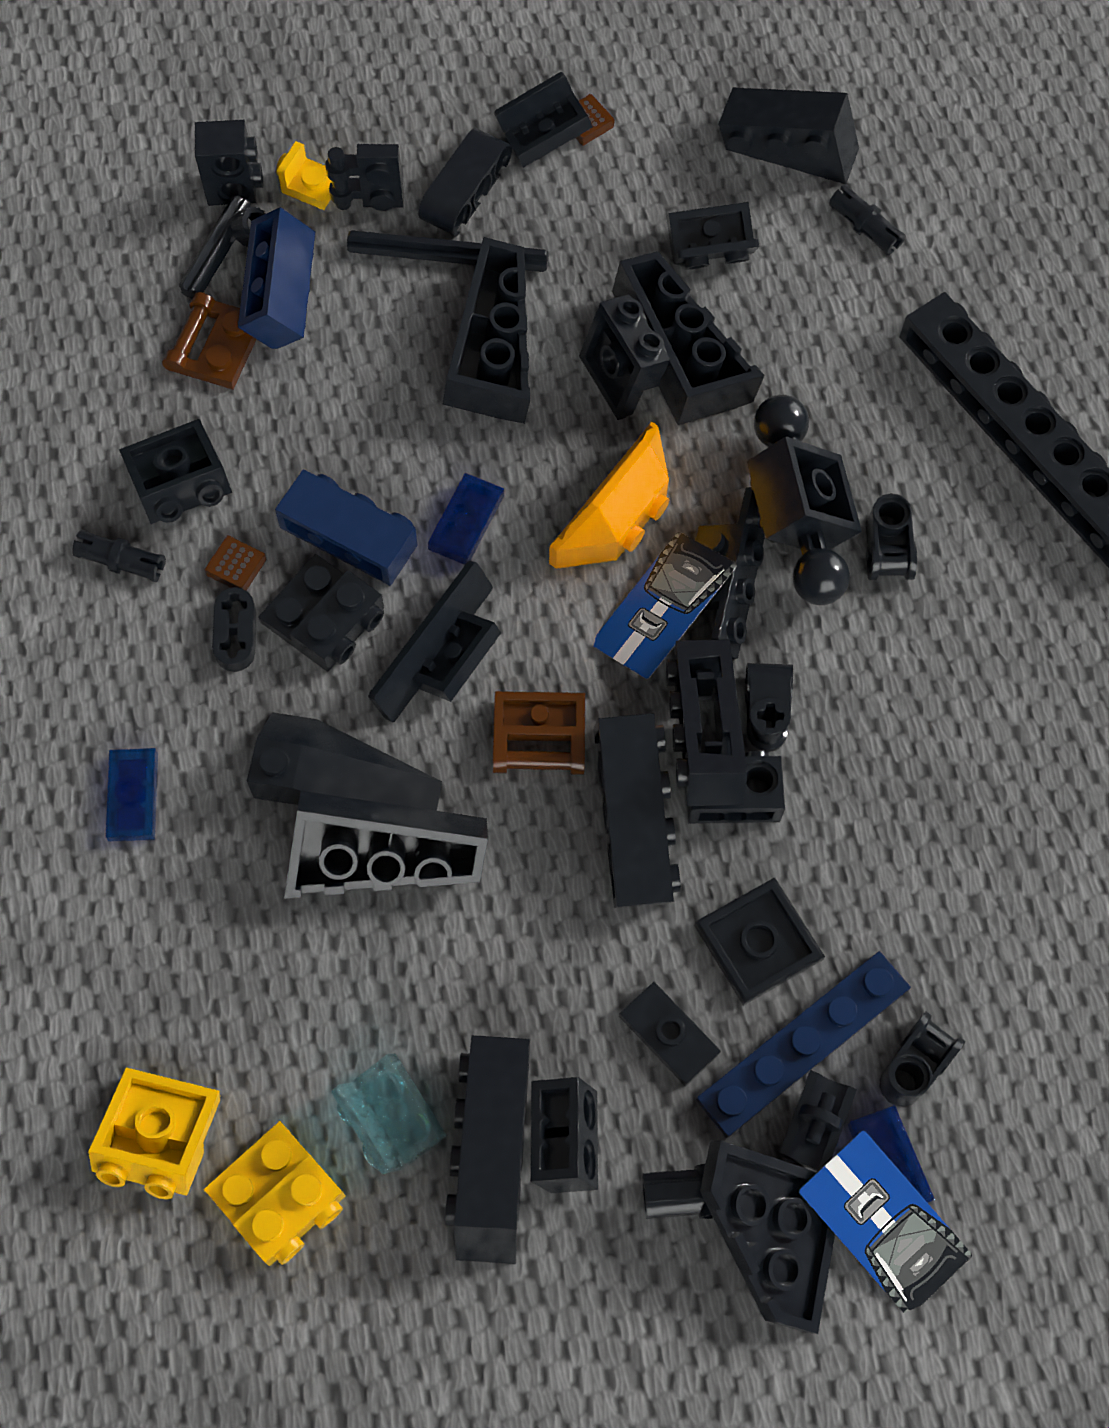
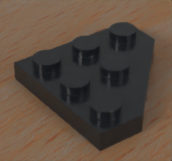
(770, 1232)

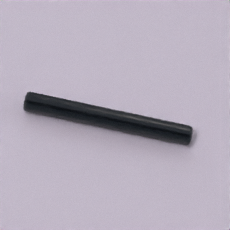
(431, 249)

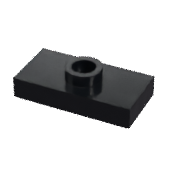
(669, 1033)

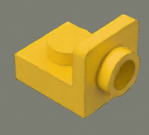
(303, 177)

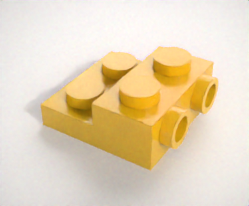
(153, 1133)
(276, 1195)

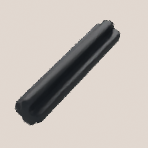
(213, 250)

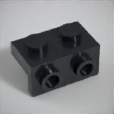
(542, 119)
(711, 234)

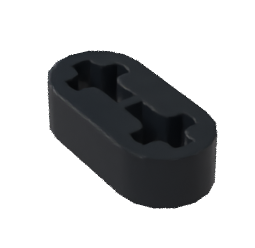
(224, 629)

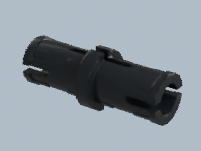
(867, 219)
(118, 555)

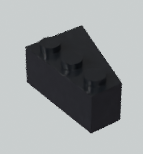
(792, 130)

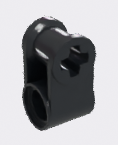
(891, 547)
(768, 699)
(923, 1055)

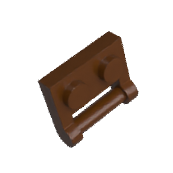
(224, 350)
(539, 718)

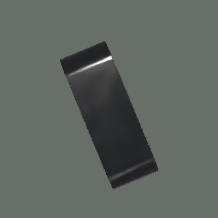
(463, 180)

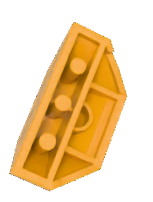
(617, 508)

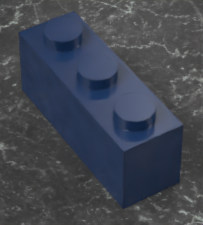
(277, 279)
(347, 526)

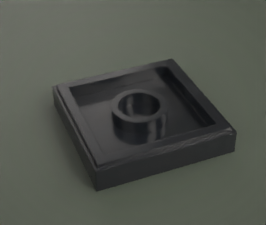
(759, 941)

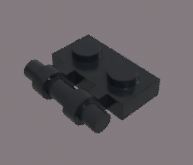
(378, 172)

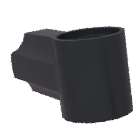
(674, 1194)

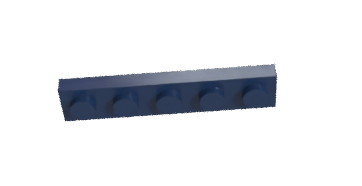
(802, 1044)

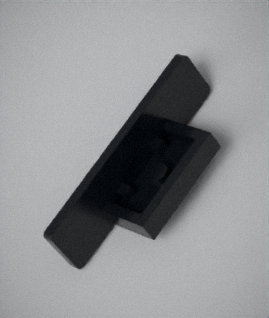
(743, 545)
(442, 648)

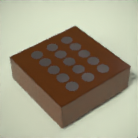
(599, 117)
(235, 563)

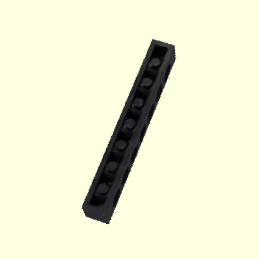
(981, 396)

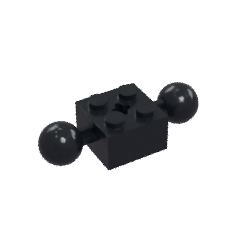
(803, 499)

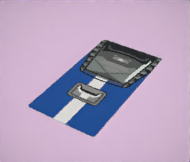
(663, 604)
(885, 1223)

